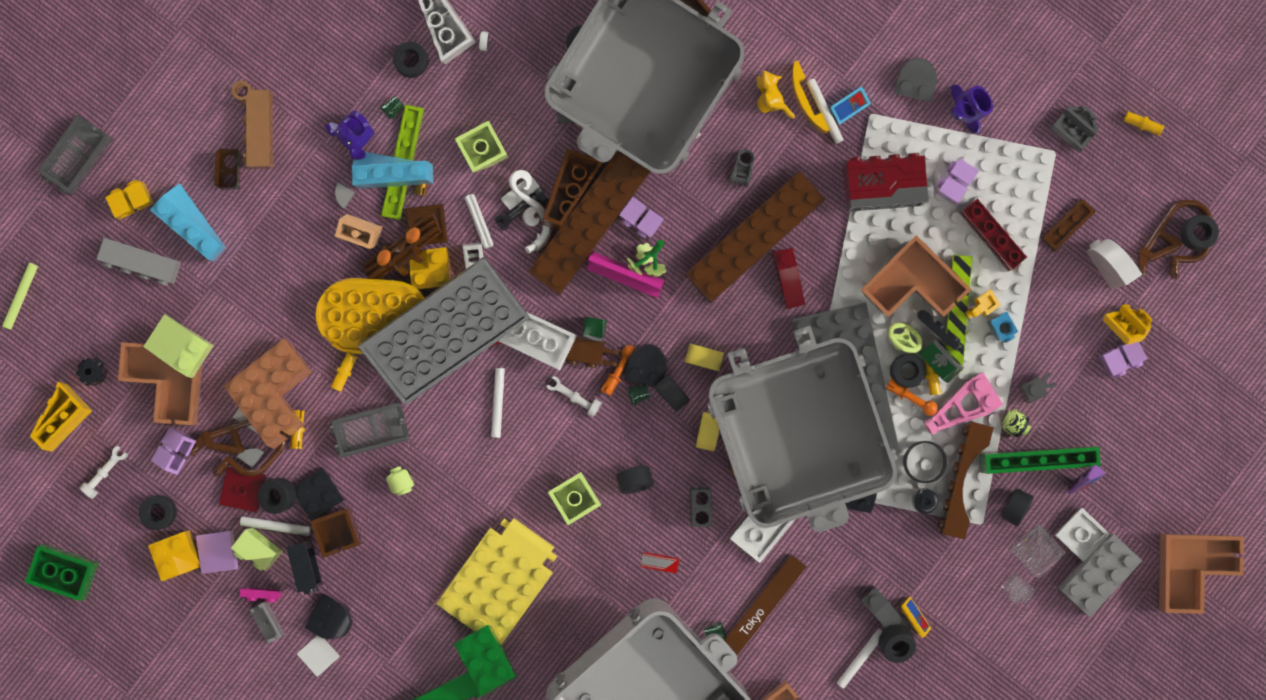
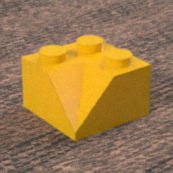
(433, 271)
(175, 555)

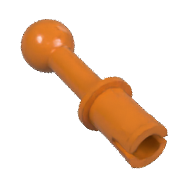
(613, 378)
(928, 407)

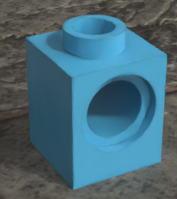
(995, 323)

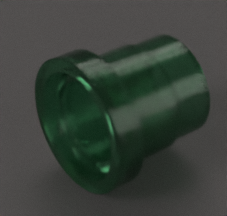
(392, 107)
(638, 394)
(716, 629)

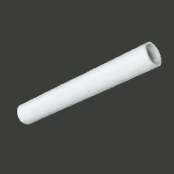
(822, 106)
(497, 402)
(275, 526)
(859, 659)

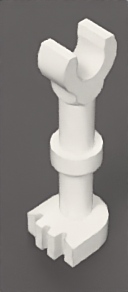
(575, 397)
(88, 488)

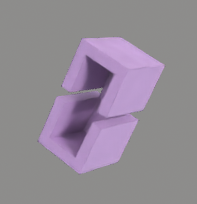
(956, 183)
(632, 214)
(1122, 358)
(173, 441)

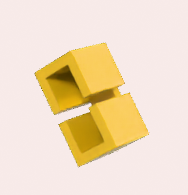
(120, 203)

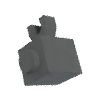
(1035, 388)

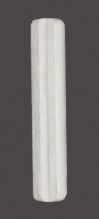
(479, 221)

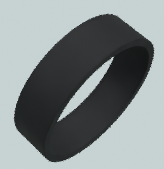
(944, 461)

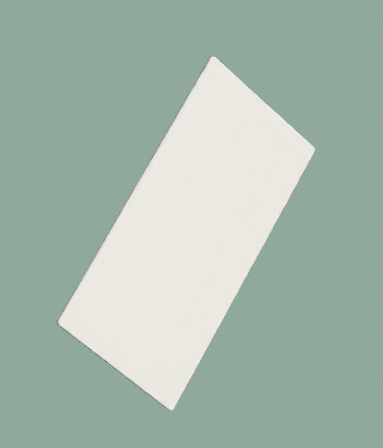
(1015, 190)

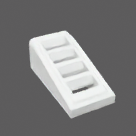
(472, 246)

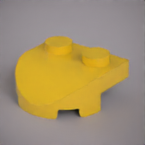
(1129, 324)

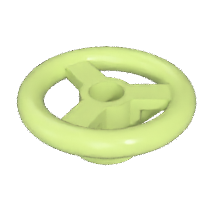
(903, 341)

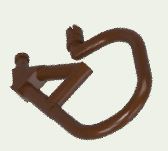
(1146, 255)
(207, 439)

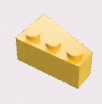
(60, 418)

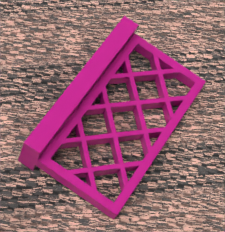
(620, 273)

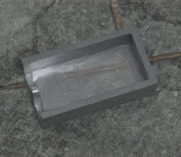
(74, 155)
(369, 430)

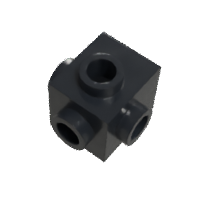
(98, 372)

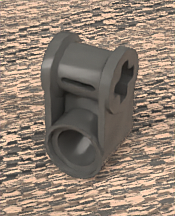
(742, 170)

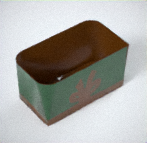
(220, 156)

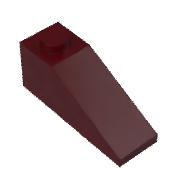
(789, 278)

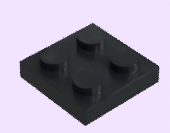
(318, 494)

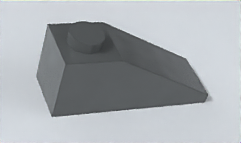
(881, 608)

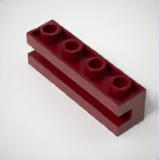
(993, 235)

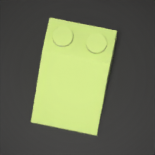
(178, 346)

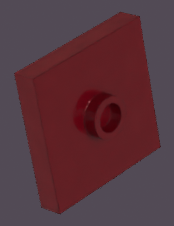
(241, 490)

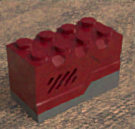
(886, 182)

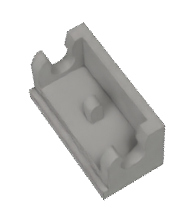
(267, 622)

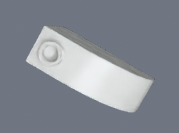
(1113, 263)

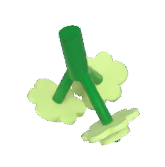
(648, 254)

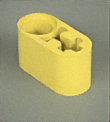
(704, 357)
(707, 433)

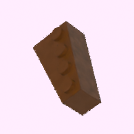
(571, 182)

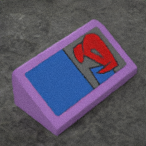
(1086, 479)

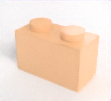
(358, 231)

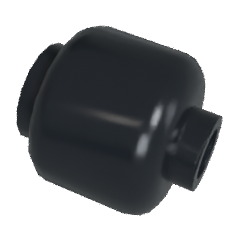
(919, 499)

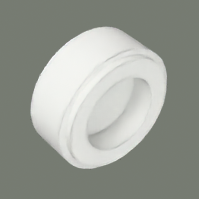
(484, 41)

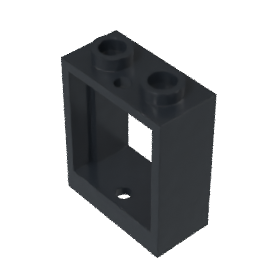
(304, 567)

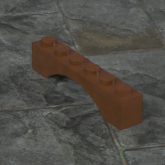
(955, 520)

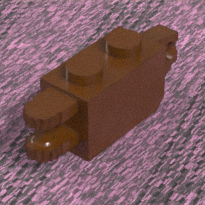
(590, 353)

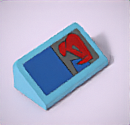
(850, 105)

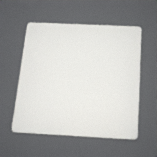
(318, 655)

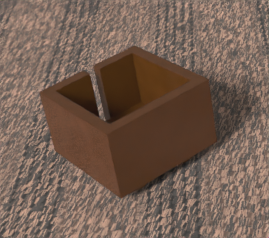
(336, 532)

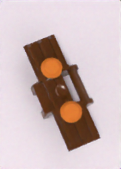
(403, 249)

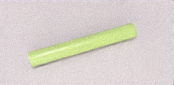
(20, 296)

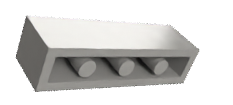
(139, 261)

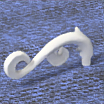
(528, 215)

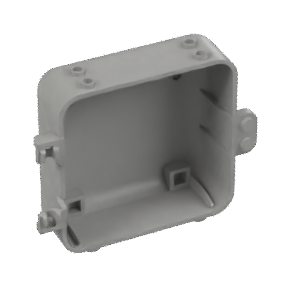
(645, 79)
(802, 433)
(651, 658)

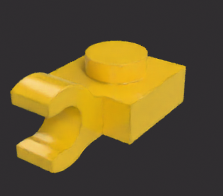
(985, 304)

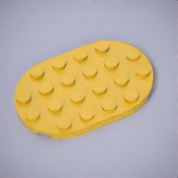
(360, 307)

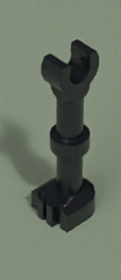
(539, 196)

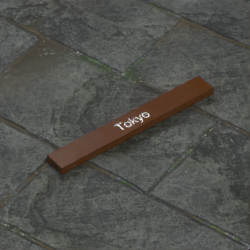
(765, 604)

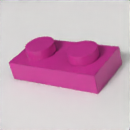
(252, 594)

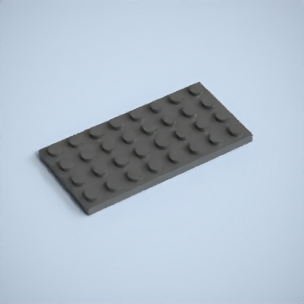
(855, 326)
(444, 331)

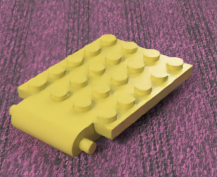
(499, 579)

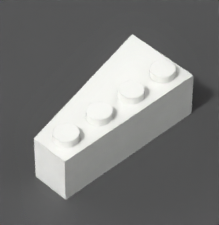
(447, 29)

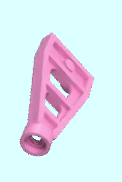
(983, 393)

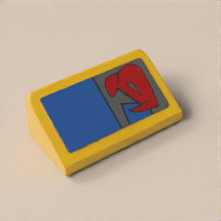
(915, 617)

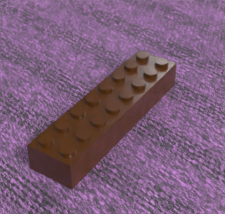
(589, 222)
(755, 237)

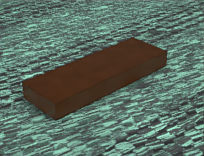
(1068, 225)

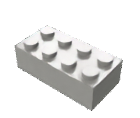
(1099, 575)

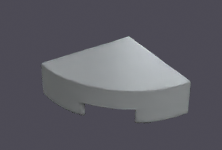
(343, 195)
(251, 456)

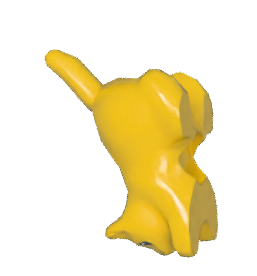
(771, 97)

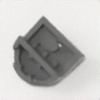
(917, 79)
(1076, 127)

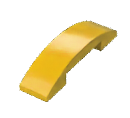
(816, 120)

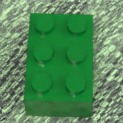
(61, 572)
(486, 660)

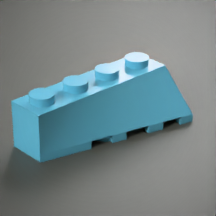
(389, 171)
(185, 219)

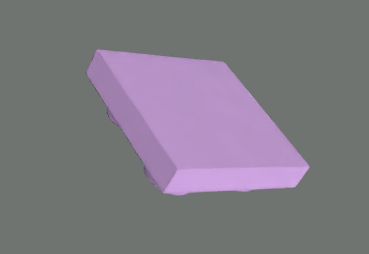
(216, 552)

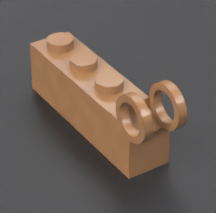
(258, 126)

